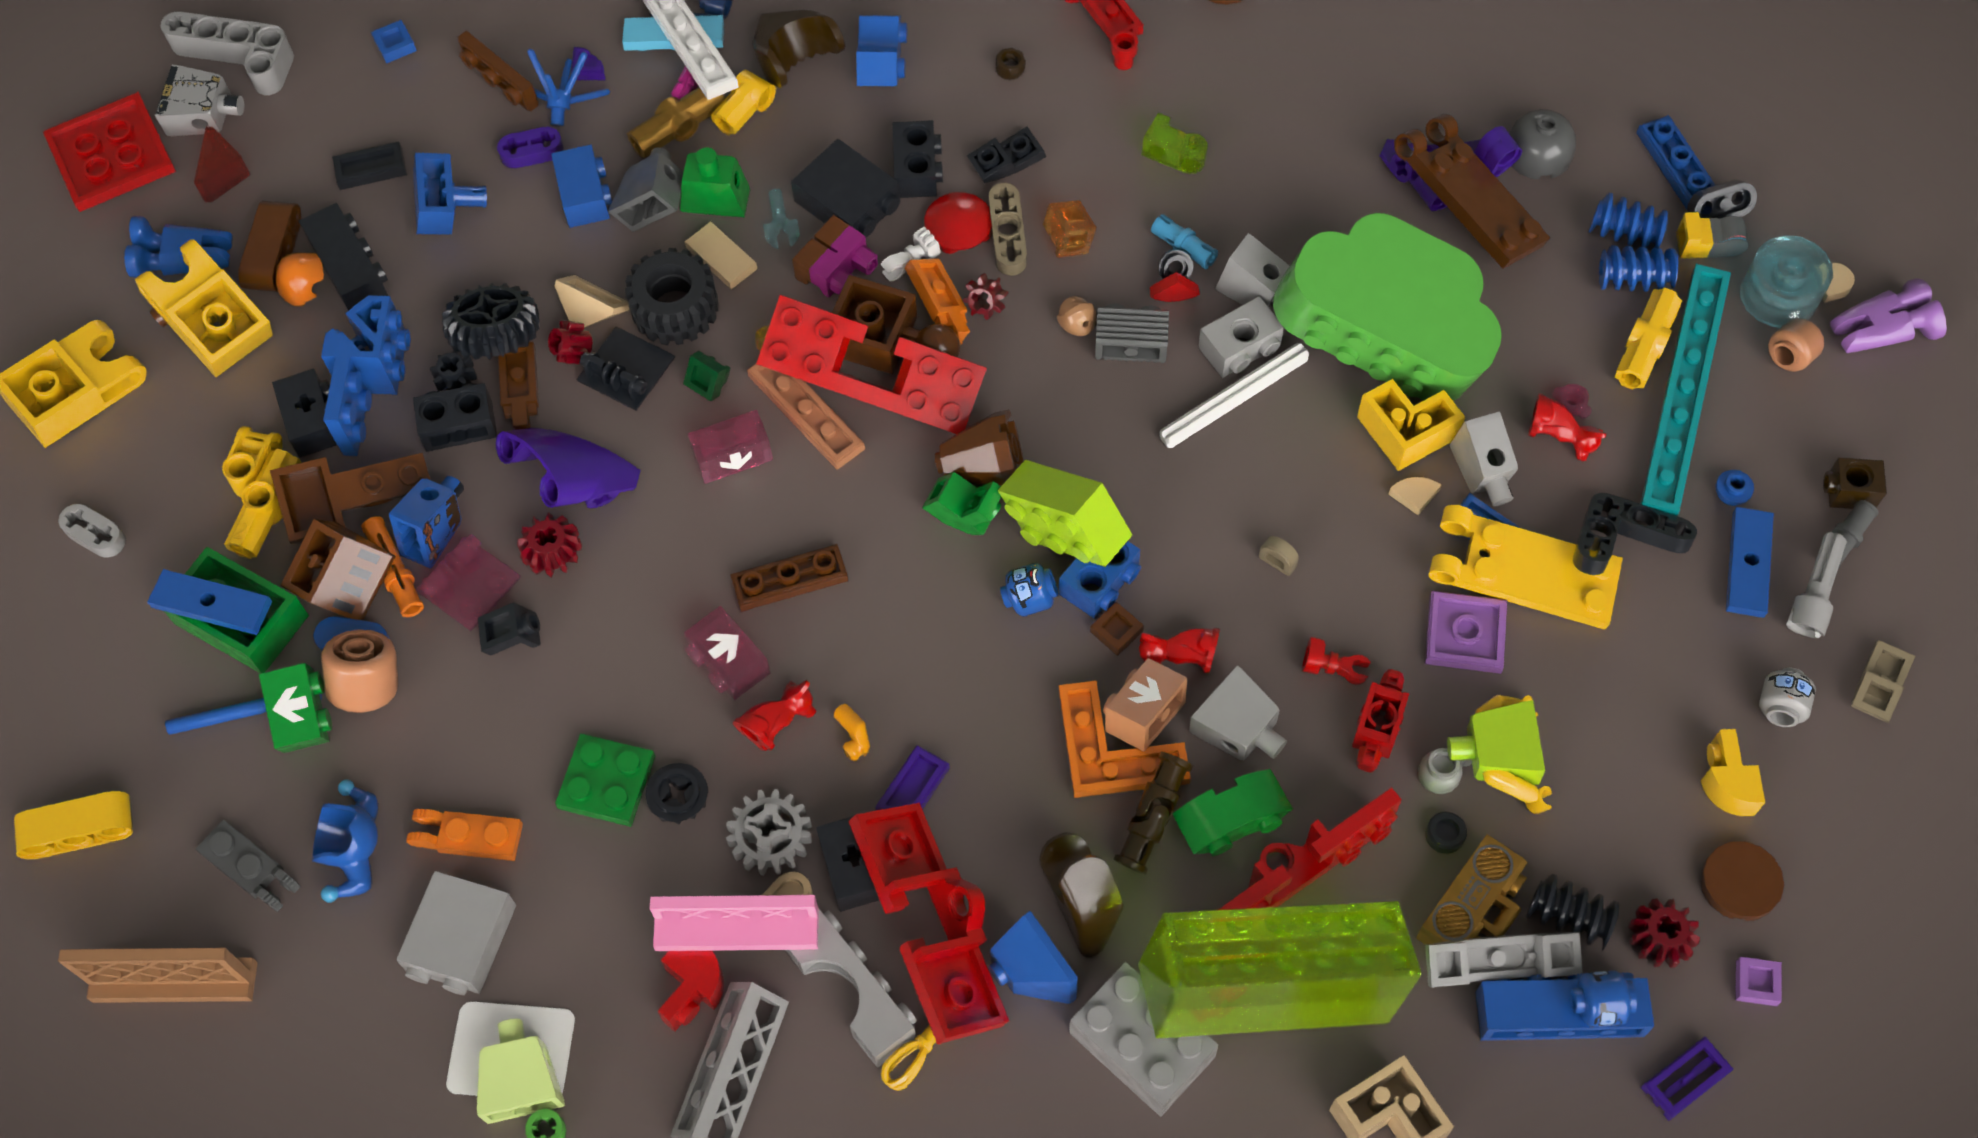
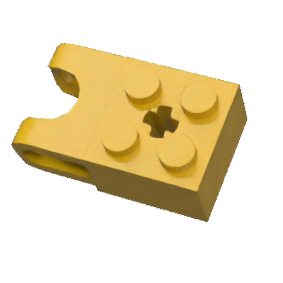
(199, 302)
(68, 383)

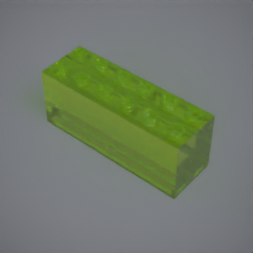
(1277, 968)

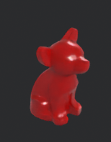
(1557, 421)
(1189, 646)
(767, 718)

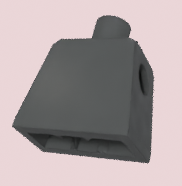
(648, 191)

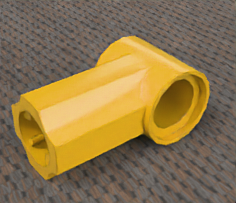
(737, 108)

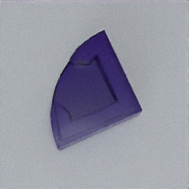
(592, 67)

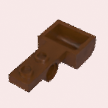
(312, 492)

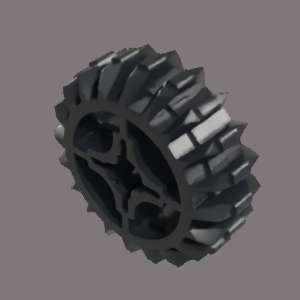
(490, 321)

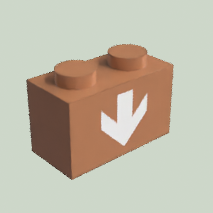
(1145, 704)

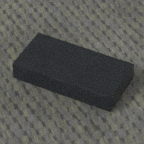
(369, 165)

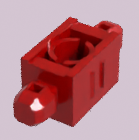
(1384, 697)

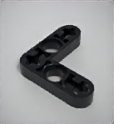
(1675, 533)

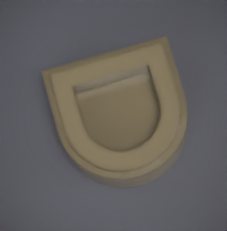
(1279, 555)

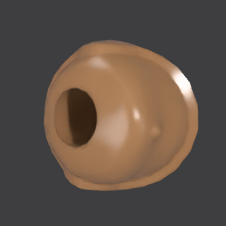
(1077, 316)

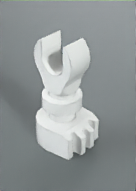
(924, 247)

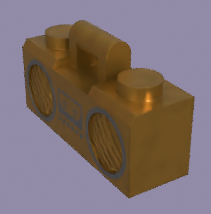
(1481, 883)

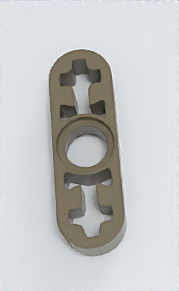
(1002, 241)

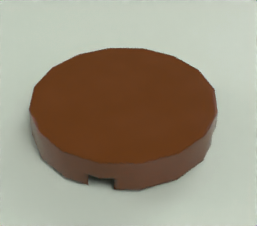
(1742, 881)

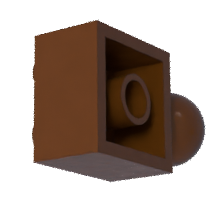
(888, 315)

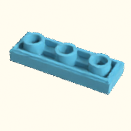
(646, 34)

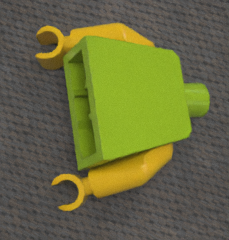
(1505, 749)

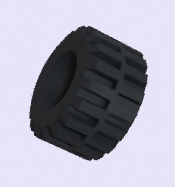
(665, 274)

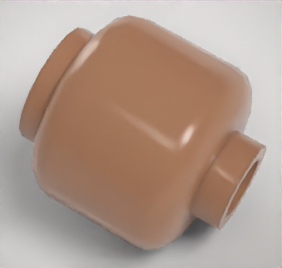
(1796, 344)

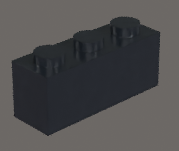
(344, 255)

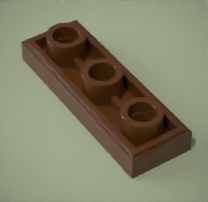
(497, 72)
(768, 585)

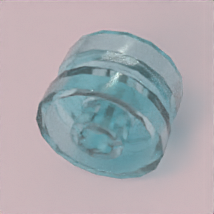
(1786, 280)

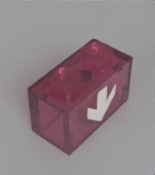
(730, 446)
(727, 653)

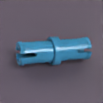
(1184, 240)

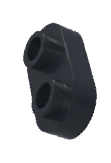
(1719, 200)

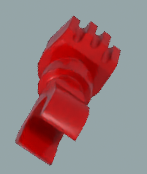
(1316, 658)

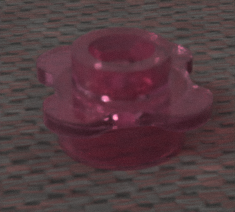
(1576, 394)

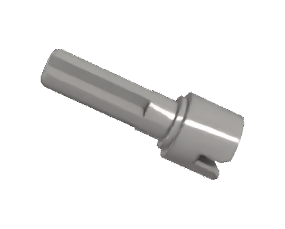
(1812, 609)

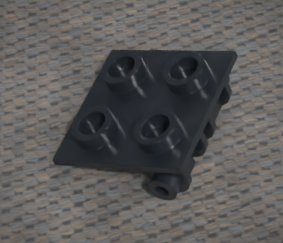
(624, 368)

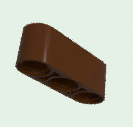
(270, 239)

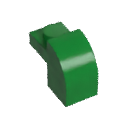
(963, 504)

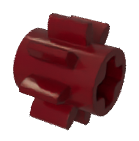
(992, 289)
(570, 342)

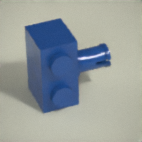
(438, 195)

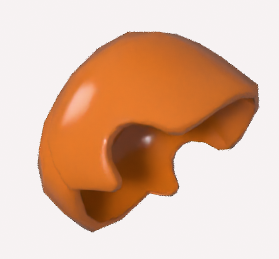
(297, 275)

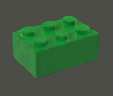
(277, 629)

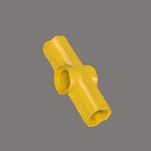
(1648, 338)
(255, 520)

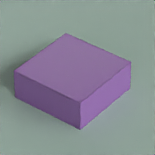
(1759, 981)

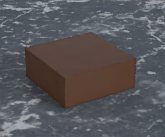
(1116, 628)

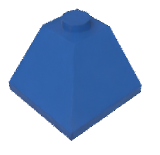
(1032, 963)

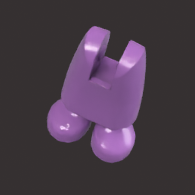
(1882, 323)

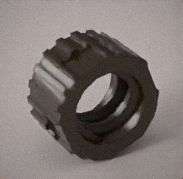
(1010, 55)

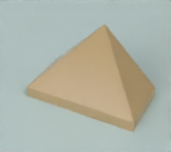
(588, 302)

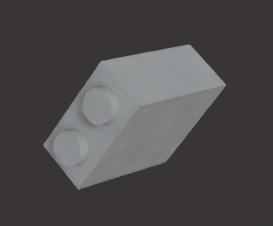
(456, 933)

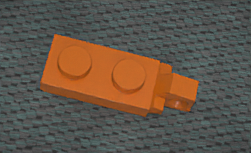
(939, 294)

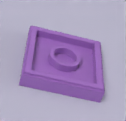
(1466, 632)

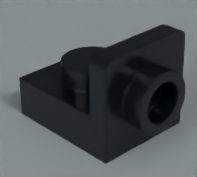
(507, 628)

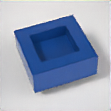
(393, 41)

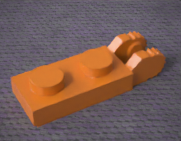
(468, 834)

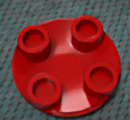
(958, 221)

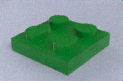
(605, 780)

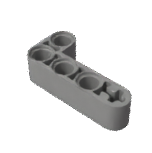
(255, 45)

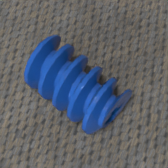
(1629, 221)
(1638, 267)

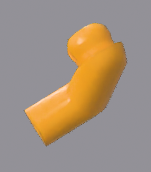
(856, 727)

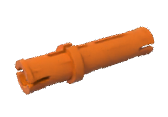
(407, 597)

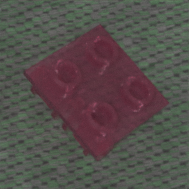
(468, 582)

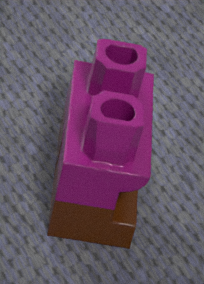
(833, 257)

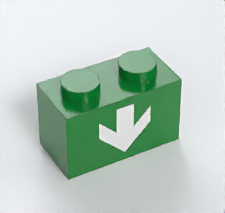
(295, 707)

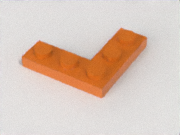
(1091, 765)

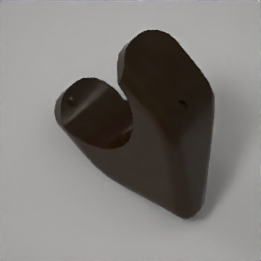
(791, 37)
(1082, 890)

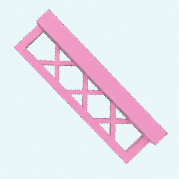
(735, 922)

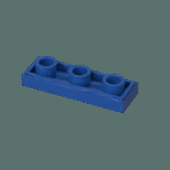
(1674, 158)
(1751, 544)
(192, 597)

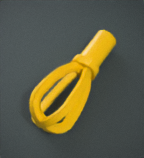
(922, 1042)

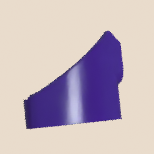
(1495, 150)
(573, 465)

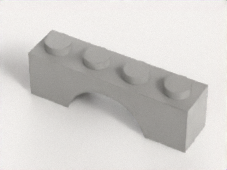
(879, 1023)

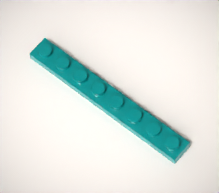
(1685, 390)

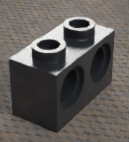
(915, 158)
(456, 424)

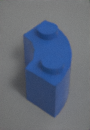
(880, 50)

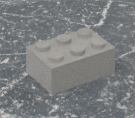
(1121, 1036)

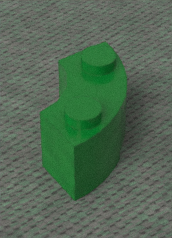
(1217, 820)

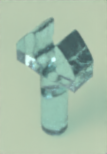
(780, 221)

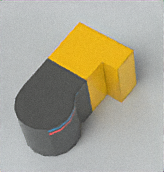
(1711, 236)

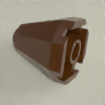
(983, 451)

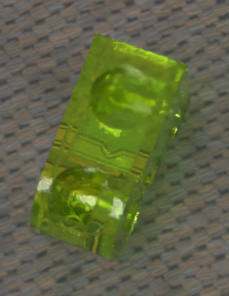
(1174, 146)

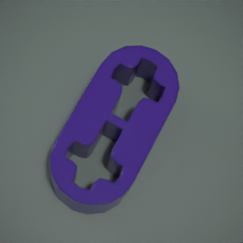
(529, 147)

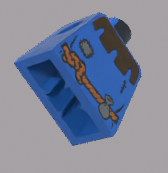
(427, 519)

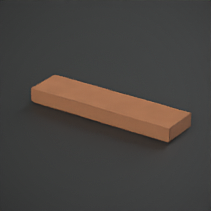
(809, 415)

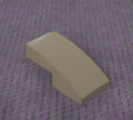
(1882, 681)

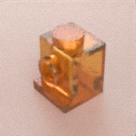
(1069, 228)

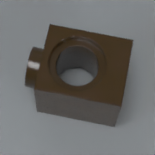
(1865, 473)

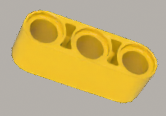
(73, 825)

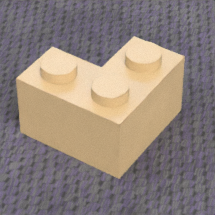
(1392, 1098)

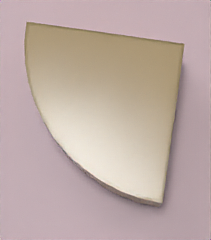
(1415, 492)

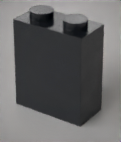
(848, 187)

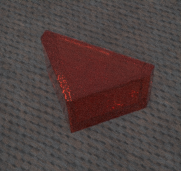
(218, 166)

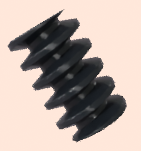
(1574, 910)

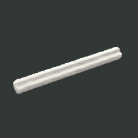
(1233, 395)

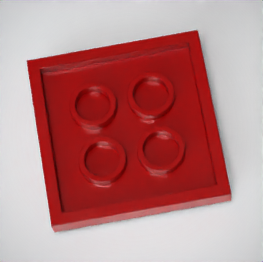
(108, 151)

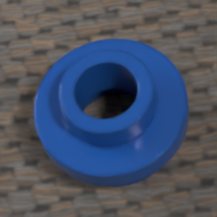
(1731, 495)

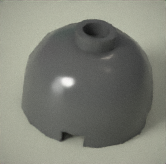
(1545, 142)

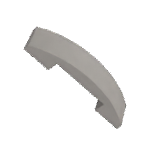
(1503, 958)

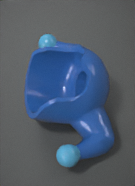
(346, 840)

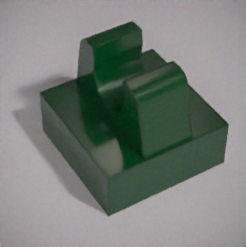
(705, 375)

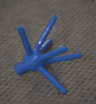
(560, 99)

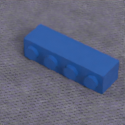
(1544, 1010)

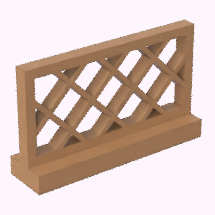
(162, 974)

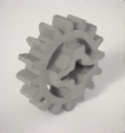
(769, 816)

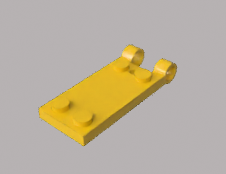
(1525, 569)

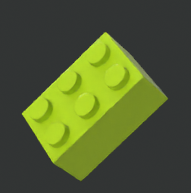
(1065, 513)

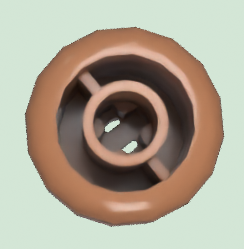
(359, 670)

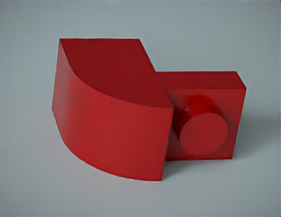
(700, 981)

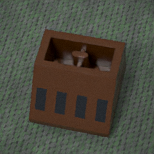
(337, 569)

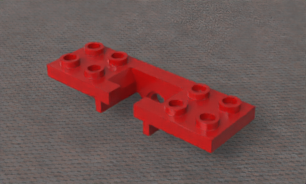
(929, 384)
(1318, 855)
(948, 974)

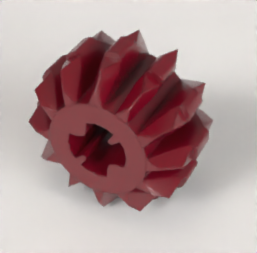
(549, 544)
(1659, 944)

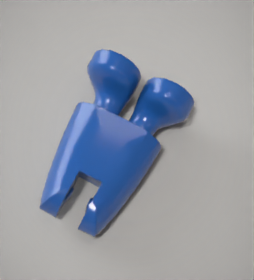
(145, 242)

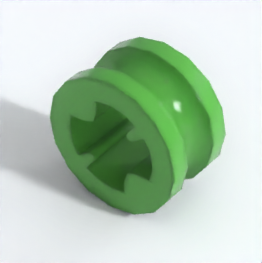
(549, 1117)

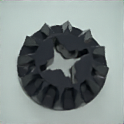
(682, 777)

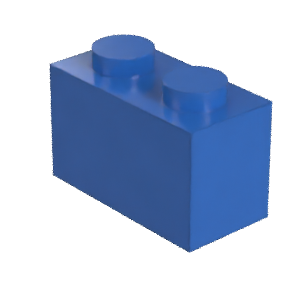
(581, 186)

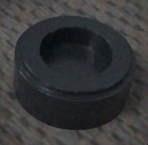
(1446, 832)

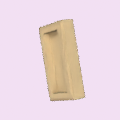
(721, 255)

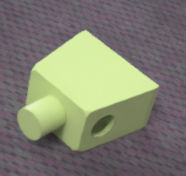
(516, 1076)

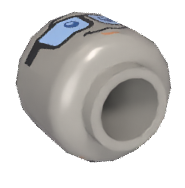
(1787, 697)

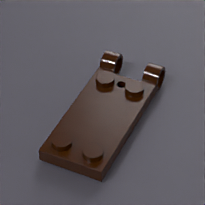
(1471, 191)

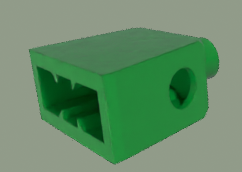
(713, 185)

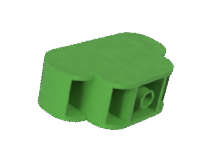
(1392, 306)

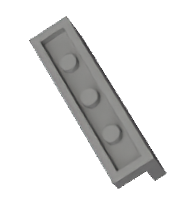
(720, 1057)

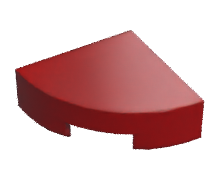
(1174, 289)

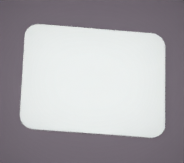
(479, 1028)

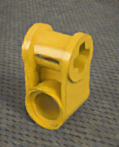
(248, 457)

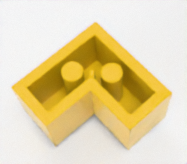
(1407, 430)

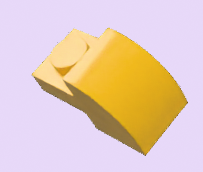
(1729, 783)

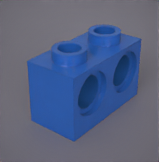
(1108, 578)

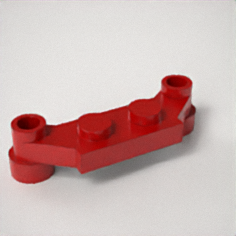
(1119, 25)

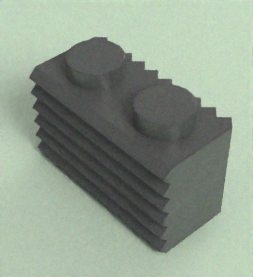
(1132, 333)

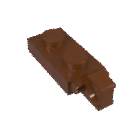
(519, 386)

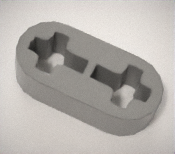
(88, 536)

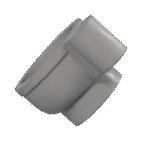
(1439, 773)

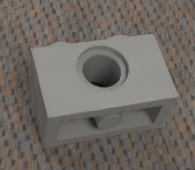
(1250, 321)

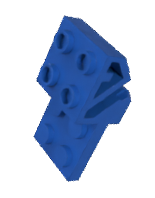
(363, 367)

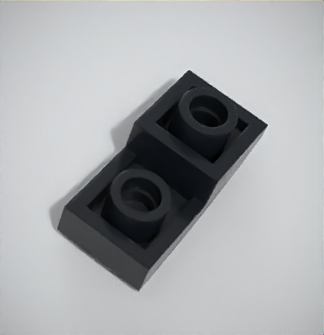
(1006, 158)

